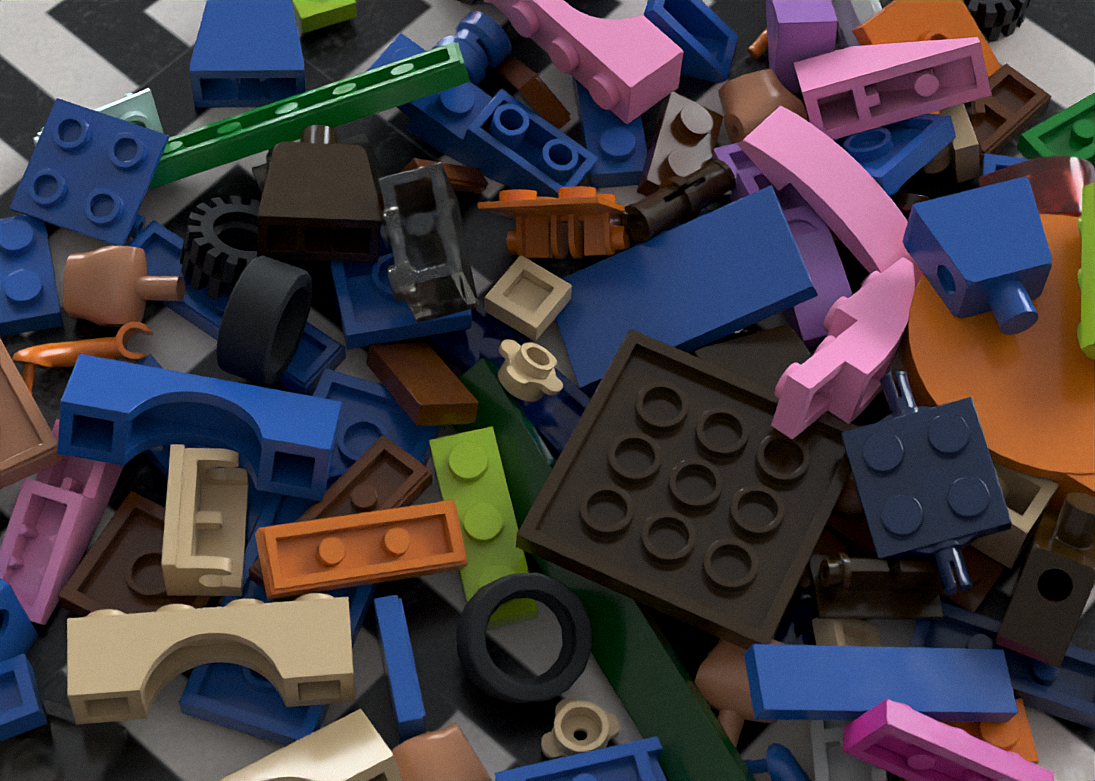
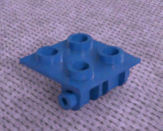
(90, 173)

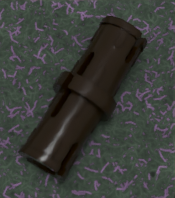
(678, 200)

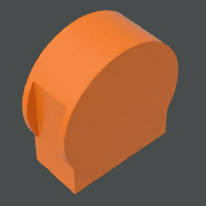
(1027, 386)

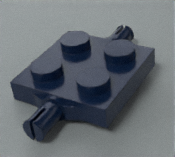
(926, 481)

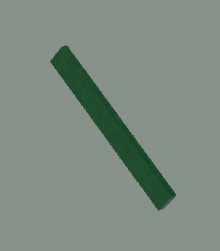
(624, 632)

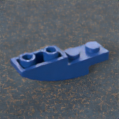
(493, 133)

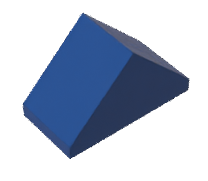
(699, 33)

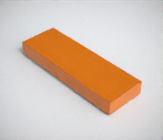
(360, 549)

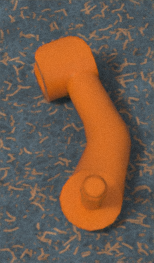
(66, 353)

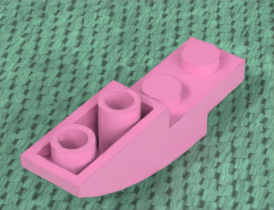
(852, 357)

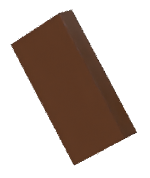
(422, 384)

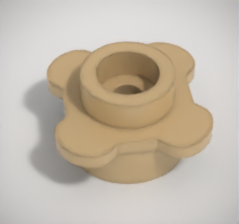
(528, 371)
(579, 716)

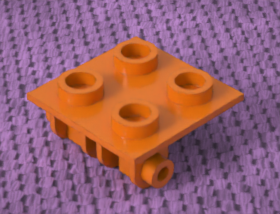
(549, 224)

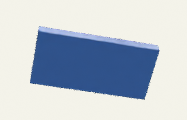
(686, 285)

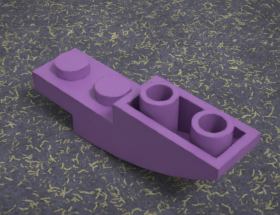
(812, 240)

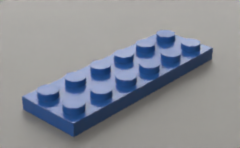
(240, 696)

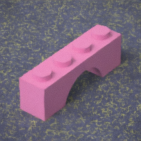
(620, 61)

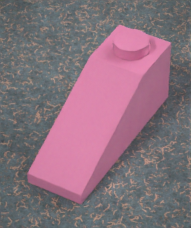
(890, 83)

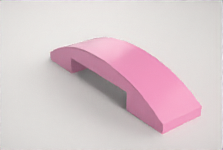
(833, 185)

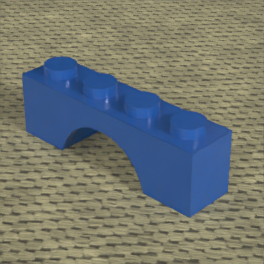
(127, 408)

